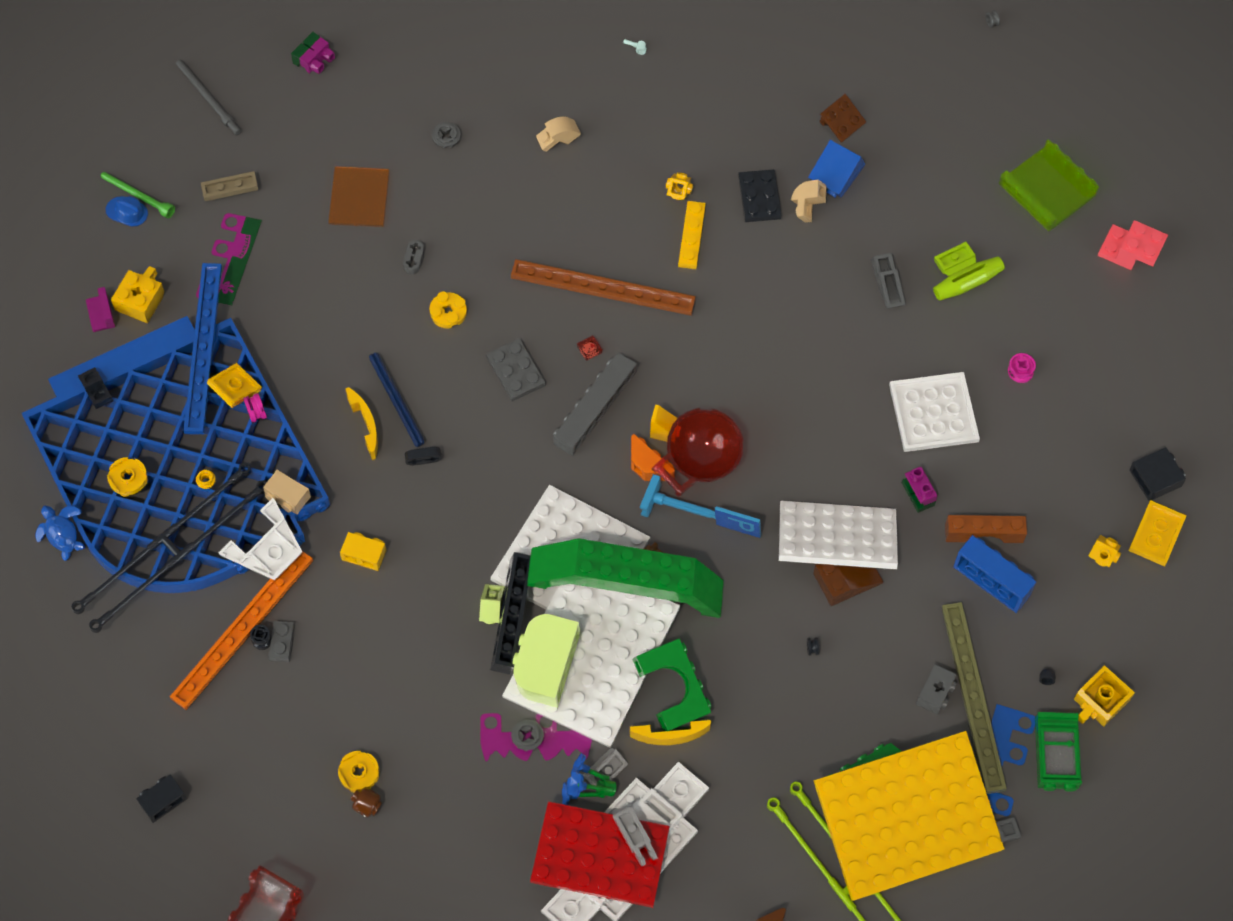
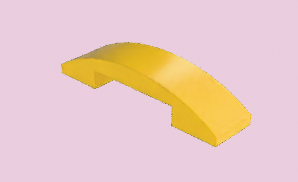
(357, 404)
(644, 734)

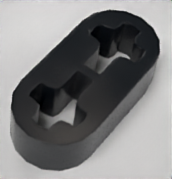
(423, 456)

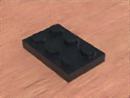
(759, 195)

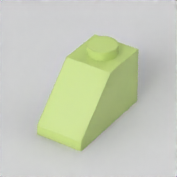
(491, 603)

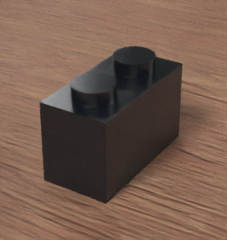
(161, 798)

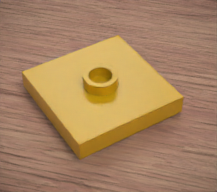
(234, 385)

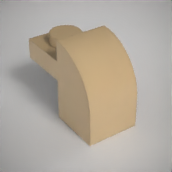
(556, 130)
(806, 195)

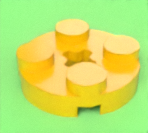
(449, 319)
(132, 485)
(361, 760)

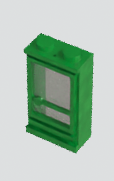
(1057, 751)

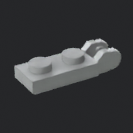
(634, 834)

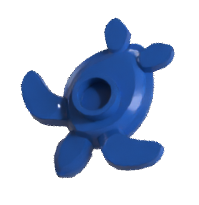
(60, 530)

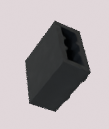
(1157, 474)

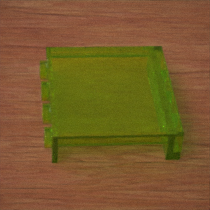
(1049, 186)

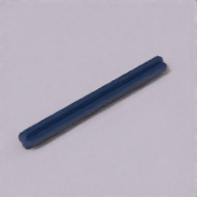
(396, 399)

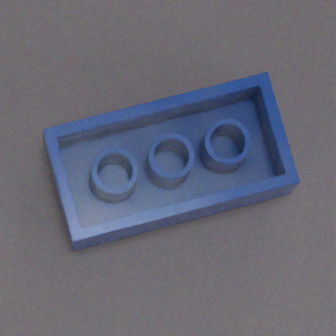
(994, 573)

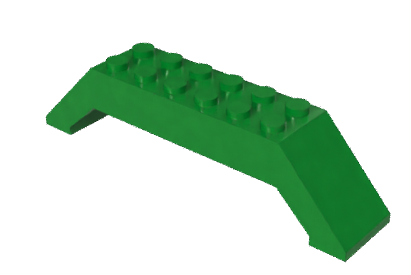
(627, 571)

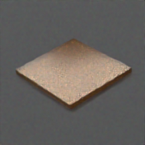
(358, 196)

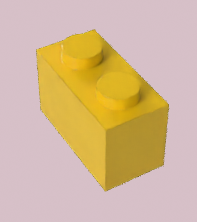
(363, 551)

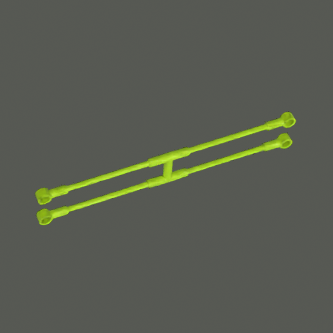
(841, 892)

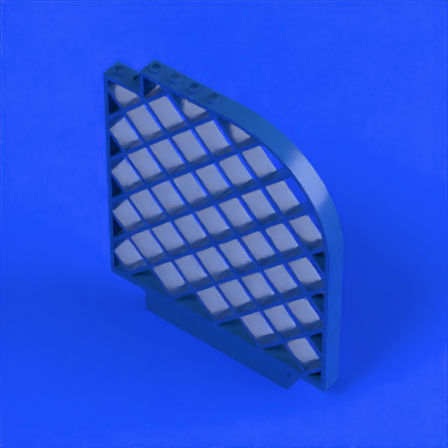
(128, 366)

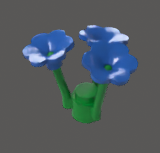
(575, 784)

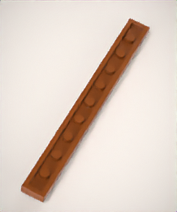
(603, 287)

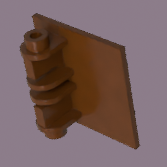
(842, 118)

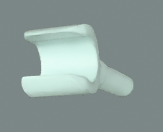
(640, 46)

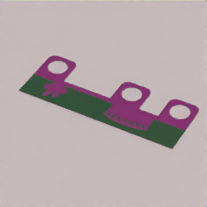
(237, 255)

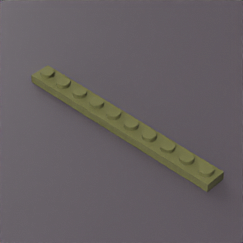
(974, 698)

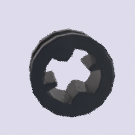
(812, 646)

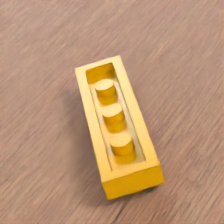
(691, 235)

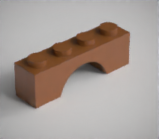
(1007, 528)

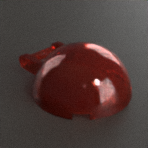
(702, 448)

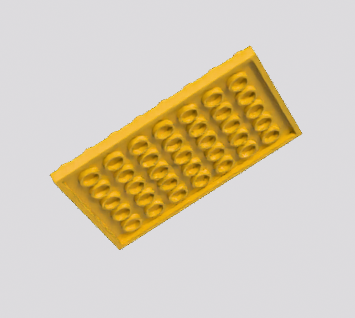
(908, 815)

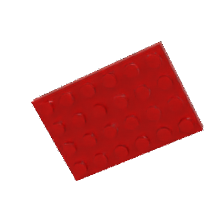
(589, 856)

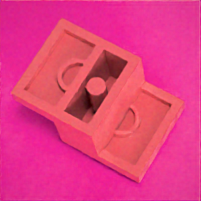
(1138, 243)

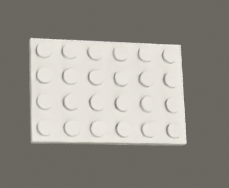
(838, 535)

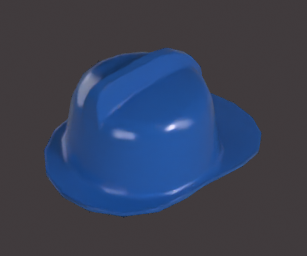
(127, 210)

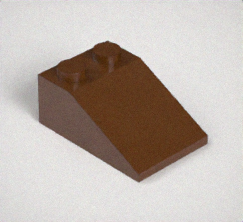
(844, 582)

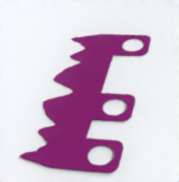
(551, 745)

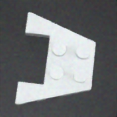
(273, 551)

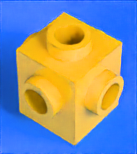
(675, 190)
(1105, 551)

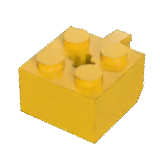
(138, 295)
(1095, 705)

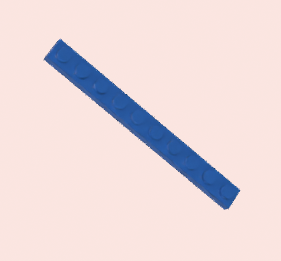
(202, 349)

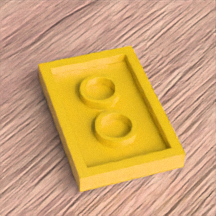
(1157, 533)

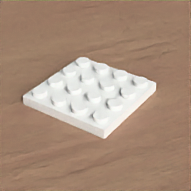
(934, 411)

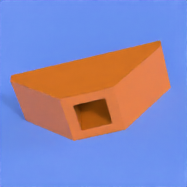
(644, 458)

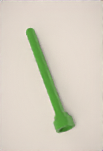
(165, 209)

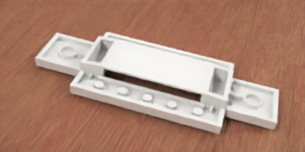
(663, 805)

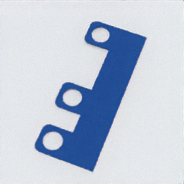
(1002, 724)

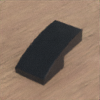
(95, 388)

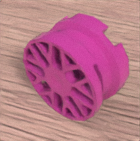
(1022, 367)
(257, 407)

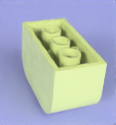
(545, 658)

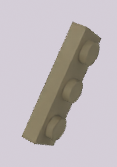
(229, 186)

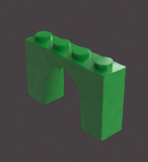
(674, 657)

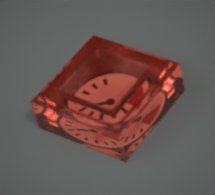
(589, 347)

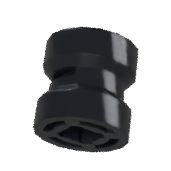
(262, 641)

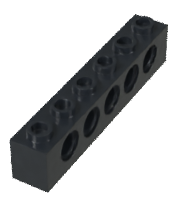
(511, 614)

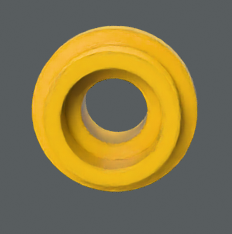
(203, 475)

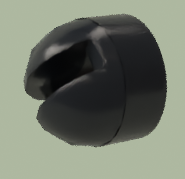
(1047, 676)

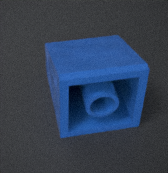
(837, 169)

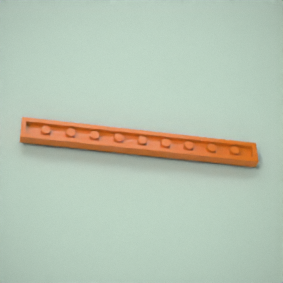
(238, 633)

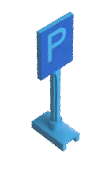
(724, 517)

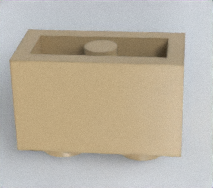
(286, 492)

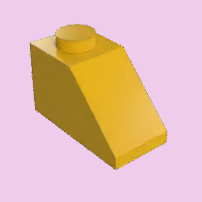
(661, 423)

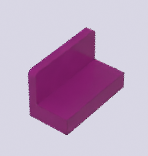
(100, 311)

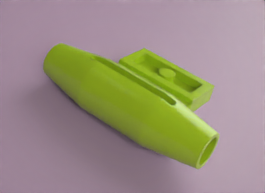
(964, 271)

